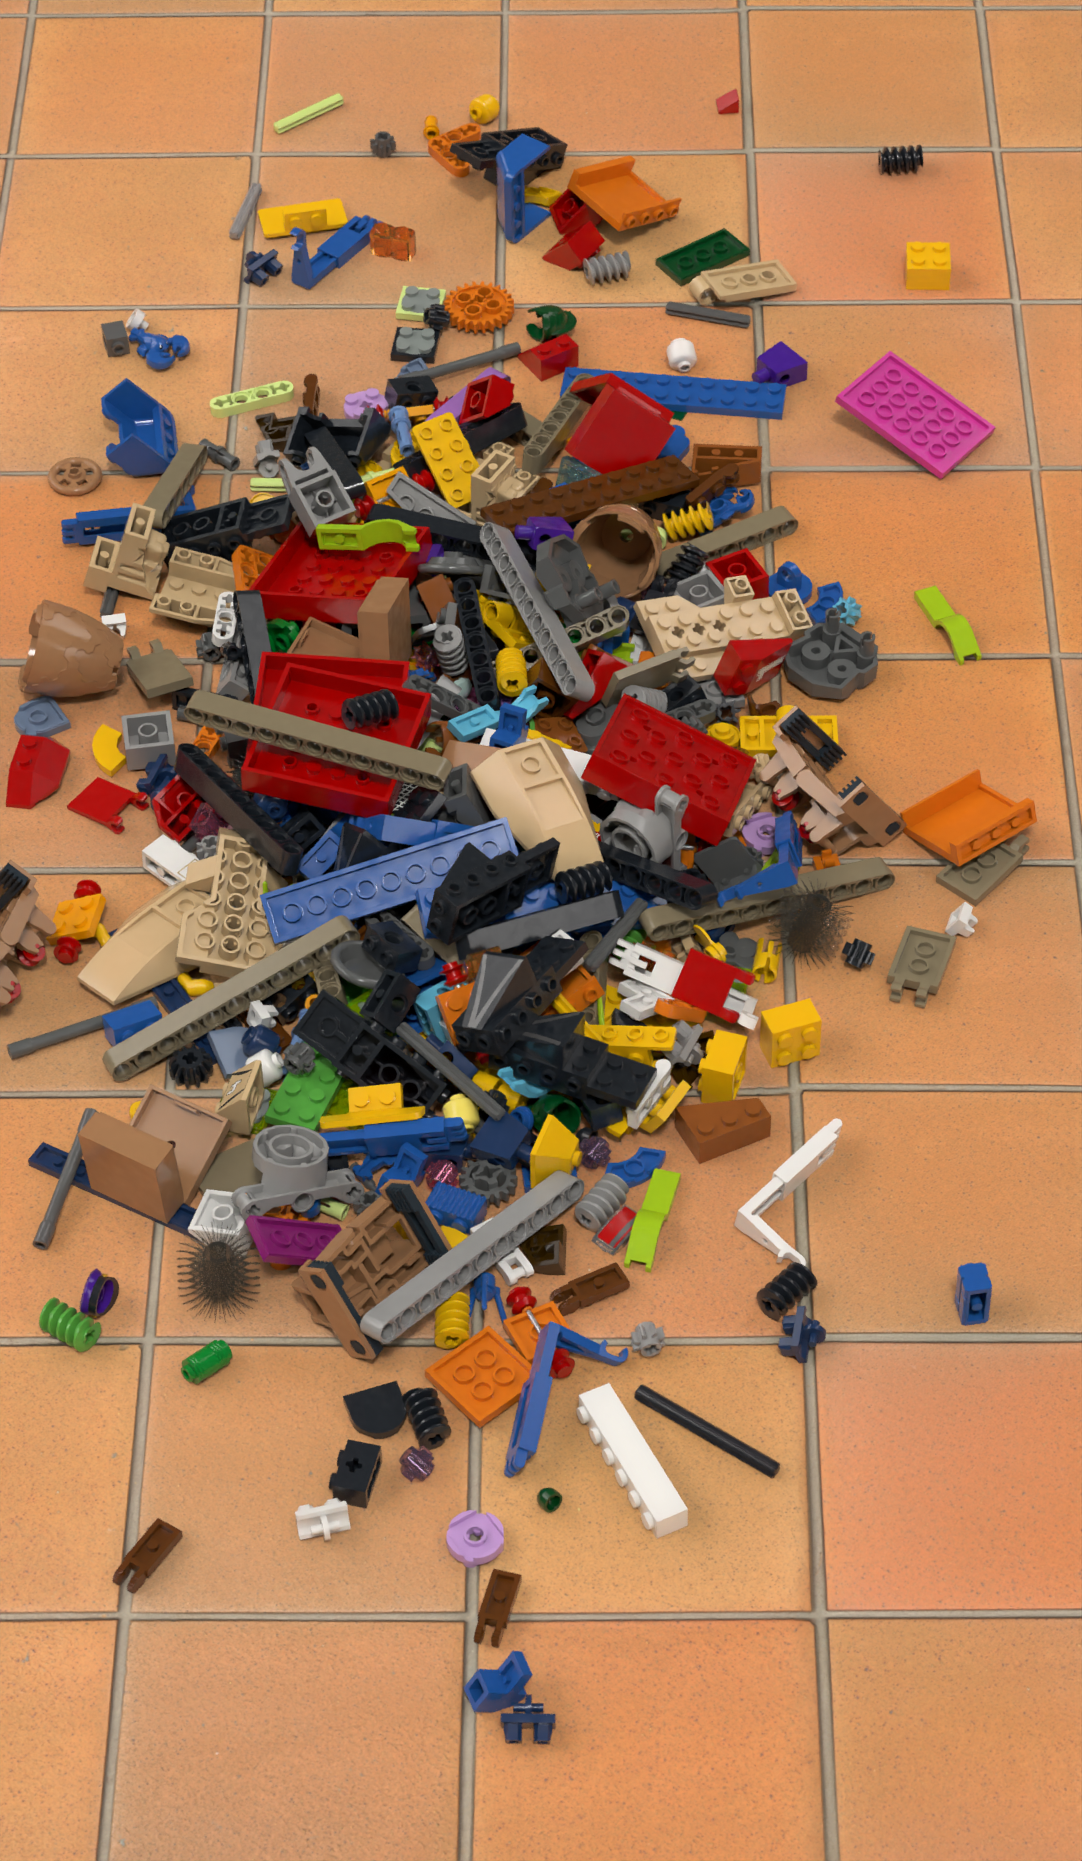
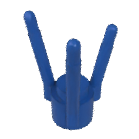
(485, 1290)

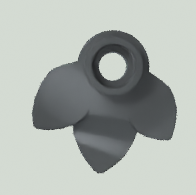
(738, 950)

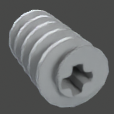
(607, 267)
(450, 649)
(649, 696)
(601, 1201)

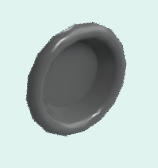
(451, 565)
(593, 722)
(356, 964)

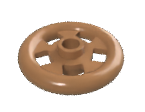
(74, 476)

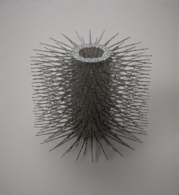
(809, 923)
(218, 1272)

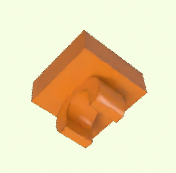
(826, 860)

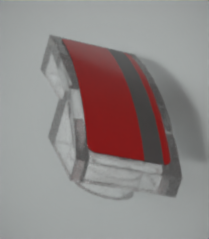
(616, 1230)

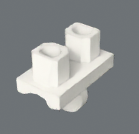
(322, 1520)

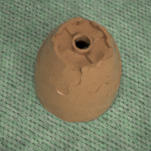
(611, 556)
(69, 653)

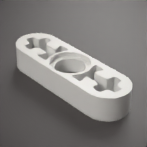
(219, 625)

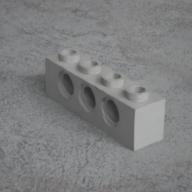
(233, 675)

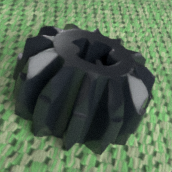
(190, 1066)

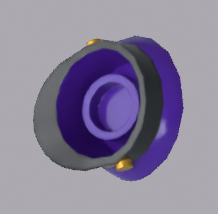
(99, 1294)

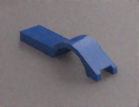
(324, 852)

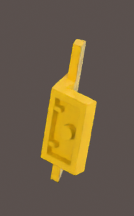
(373, 1106)
(659, 1111)

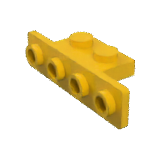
(637, 1041)

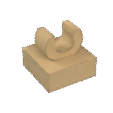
(686, 943)

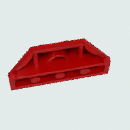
(35, 770)
(176, 808)

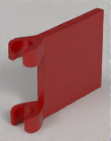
(104, 800)
(707, 983)

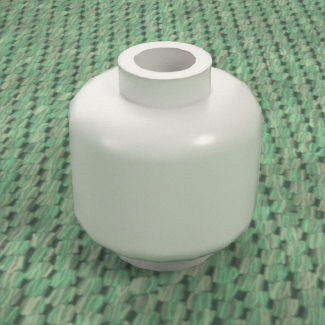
(681, 355)
(271, 1065)

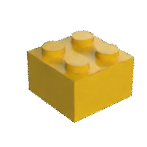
(927, 266)
(790, 1033)
(723, 1067)

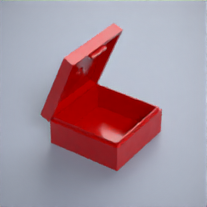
(620, 426)

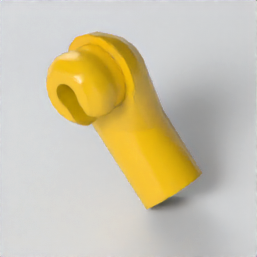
(194, 987)

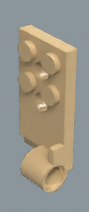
(742, 282)

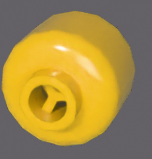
(484, 108)

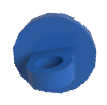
(790, 577)

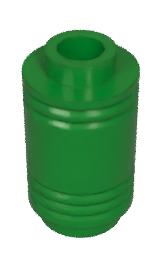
(206, 1361)

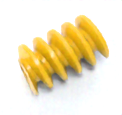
(688, 522)
(511, 671)
(452, 1321)

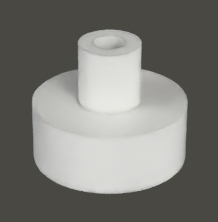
(136, 320)

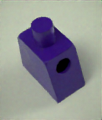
(780, 366)
(542, 529)

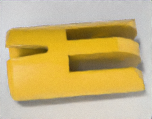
(766, 962)

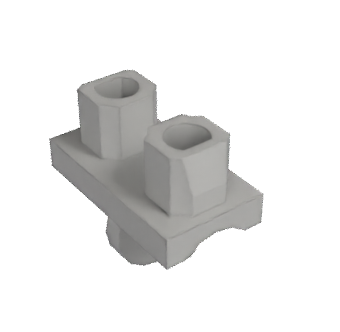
(266, 458)
(686, 1048)

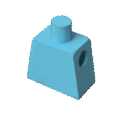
(429, 1012)

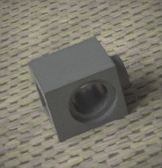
(115, 338)

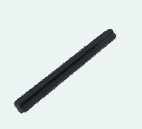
(707, 1431)

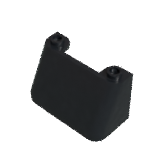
(356, 437)

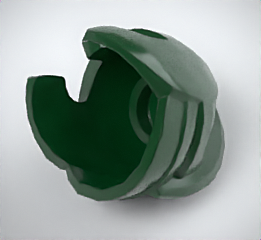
(554, 323)
(558, 1106)

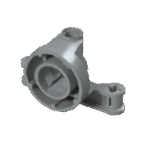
(649, 833)
(293, 1173)

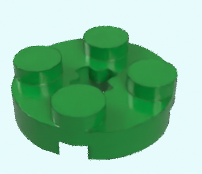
(282, 634)

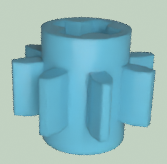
(849, 610)

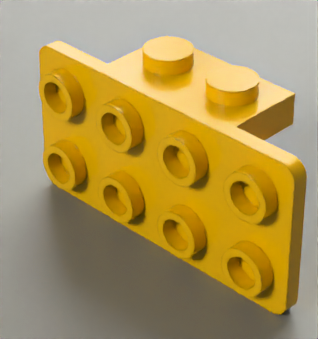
(306, 216)
(447, 457)

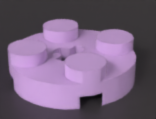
(357, 402)
(753, 833)
(475, 1552)

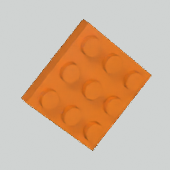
(481, 1376)

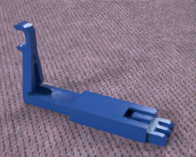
(332, 253)
(111, 522)
(408, 830)
(779, 875)
(388, 1137)
(537, 1389)

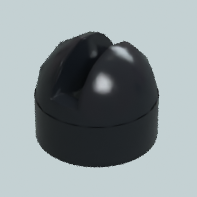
(586, 1132)

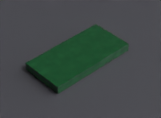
(702, 255)

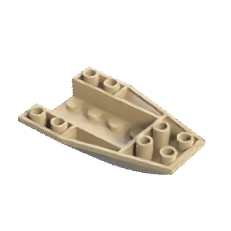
(194, 587)
(540, 799)
(143, 947)

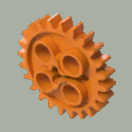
(479, 307)

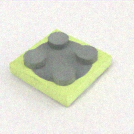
(415, 301)

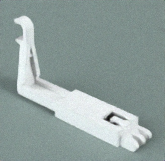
(666, 975)
(784, 1182)

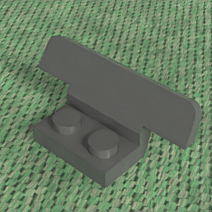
(446, 616)

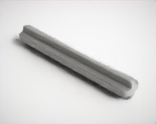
(245, 211)

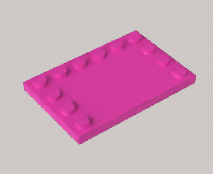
(915, 414)

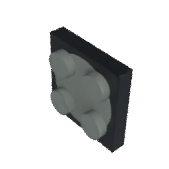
(414, 344)

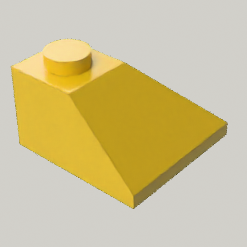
(553, 1151)

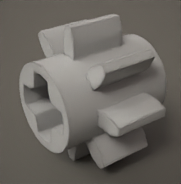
(207, 847)
(648, 1339)

